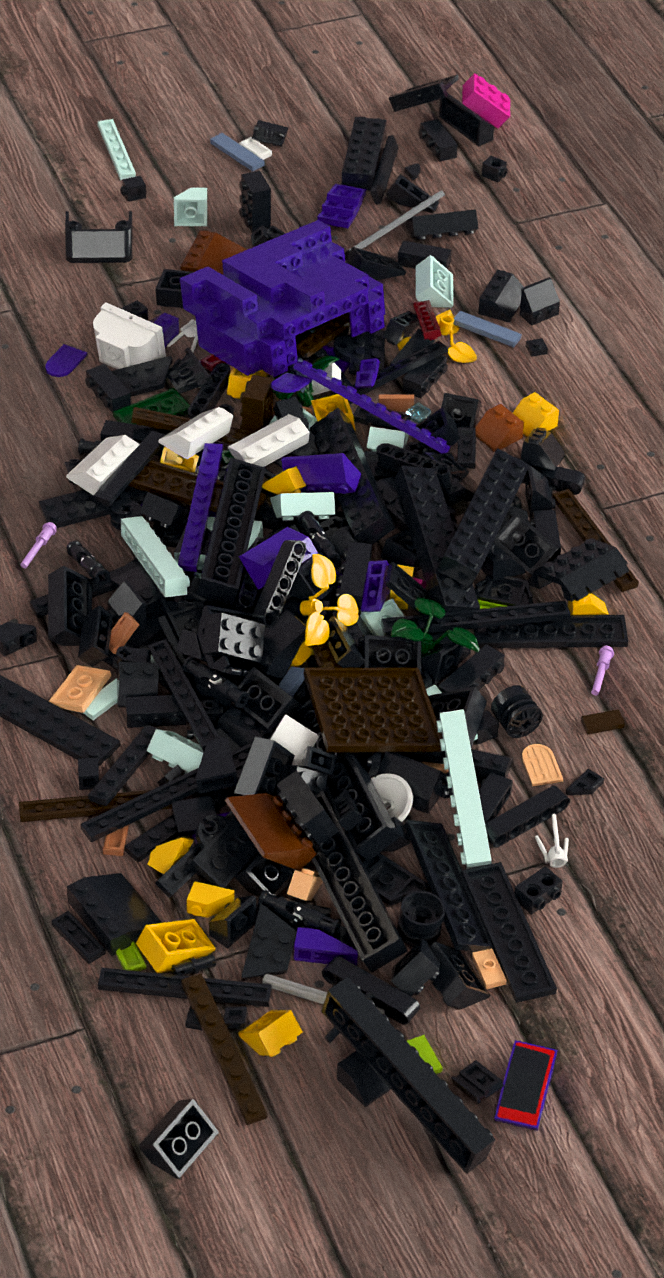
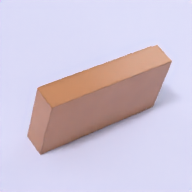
(397, 402)
(122, 631)
(115, 842)

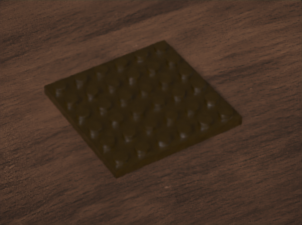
(373, 710)

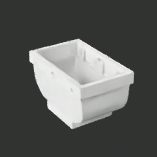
(126, 340)

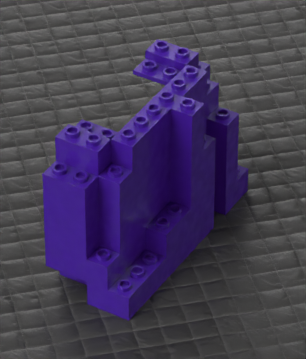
(276, 294)

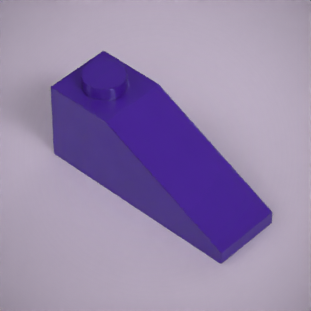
(375, 586)
(319, 947)

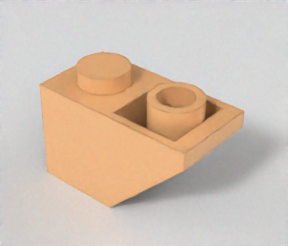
(304, 884)

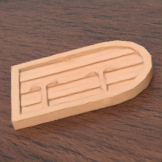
(541, 765)

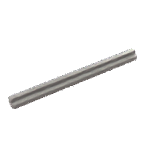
(298, 989)

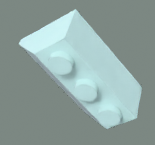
(434, 283)
(293, 504)
(175, 750)

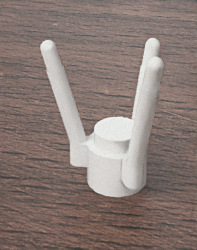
(189, 330)
(556, 856)

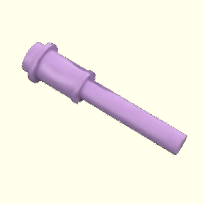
(48, 530)
(606, 654)

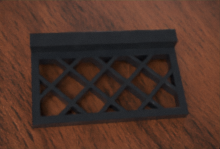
(422, 93)

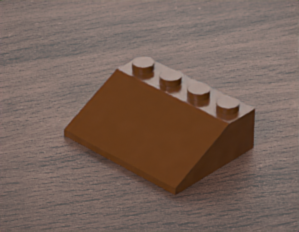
(209, 251)
(272, 829)

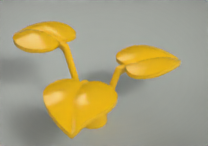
(458, 352)
(317, 629)

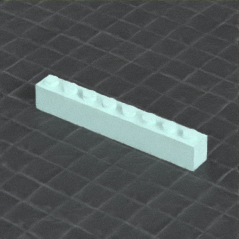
(154, 556)
(464, 788)

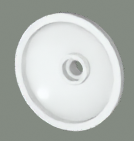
(395, 793)

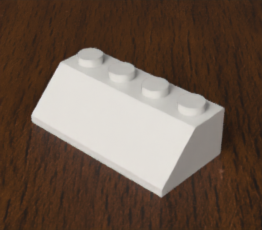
(202, 429)
(271, 442)
(102, 462)

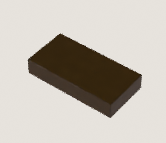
(602, 721)

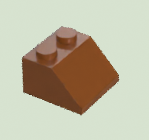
(499, 428)

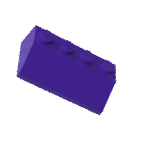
(325, 472)
(261, 558)

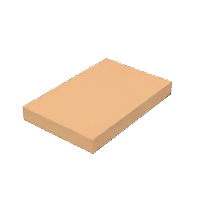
(80, 688)

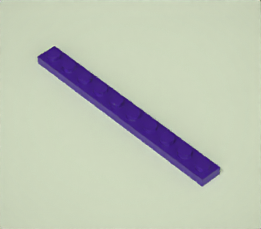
(377, 409)
(200, 507)

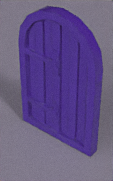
(64, 361)
(290, 383)

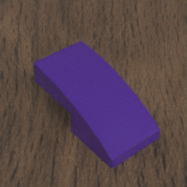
(368, 373)

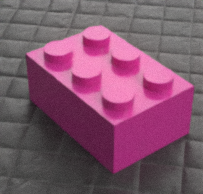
(486, 100)

